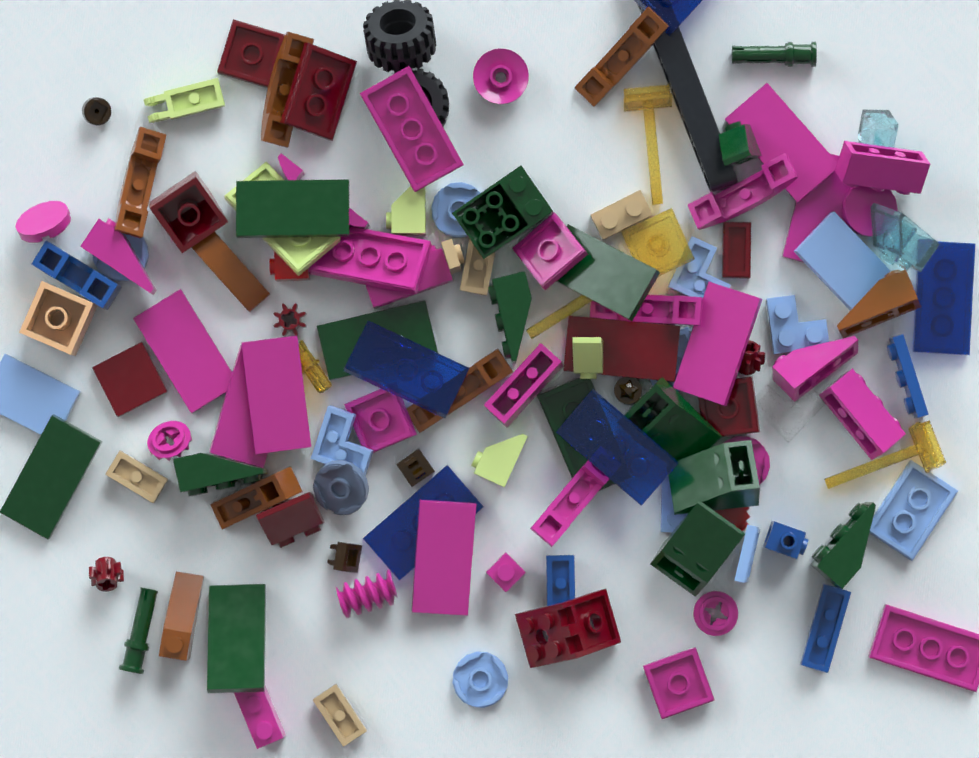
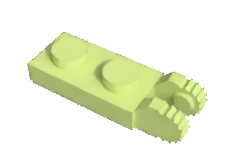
(187, 100)

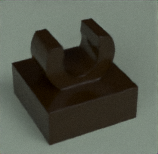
(415, 467)
(346, 557)

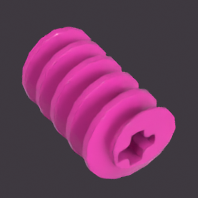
(367, 594)

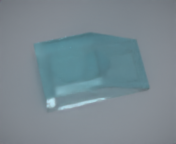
(878, 128)

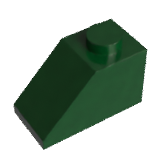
(738, 144)

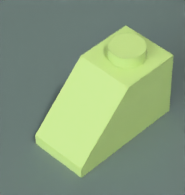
(408, 214)
(588, 356)
(499, 460)

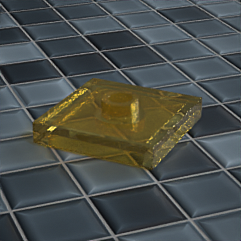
(659, 242)

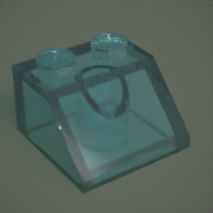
(900, 239)

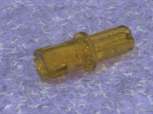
(311, 368)

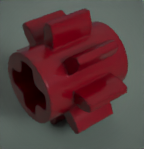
(287, 312)
(752, 359)
(106, 574)

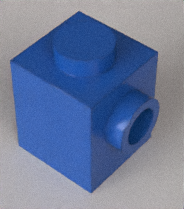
(785, 540)

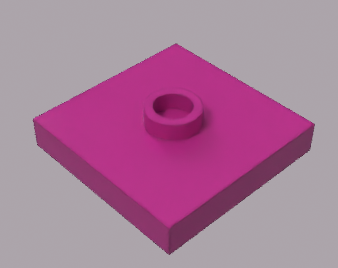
(549, 251)
(380, 420)
(678, 683)

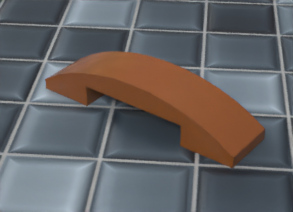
(622, 57)
(279, 88)
(138, 182)
(231, 271)
(478, 379)

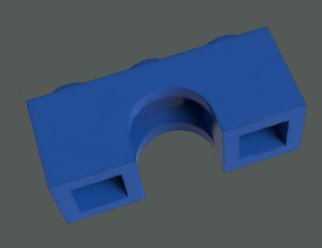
(76, 275)

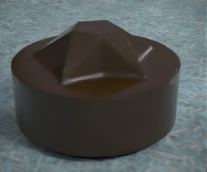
(96, 111)
(627, 390)

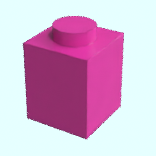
(505, 572)

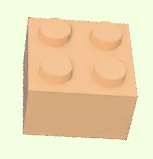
(58, 318)

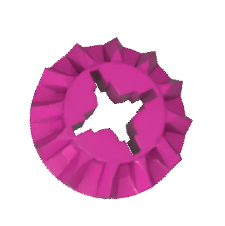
(177, 432)
(719, 626)

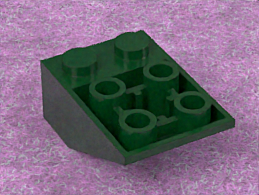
(503, 212)
(513, 301)
(672, 422)
(207, 470)
(717, 477)
(697, 548)
(846, 550)

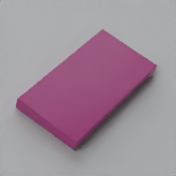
(411, 129)
(782, 132)
(813, 210)
(376, 260)
(717, 344)
(185, 350)
(276, 394)
(234, 428)
(443, 557)
(927, 647)

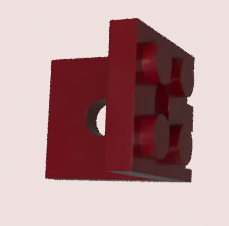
(568, 629)

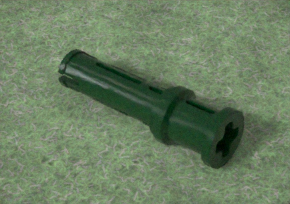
(787, 54)
(137, 645)

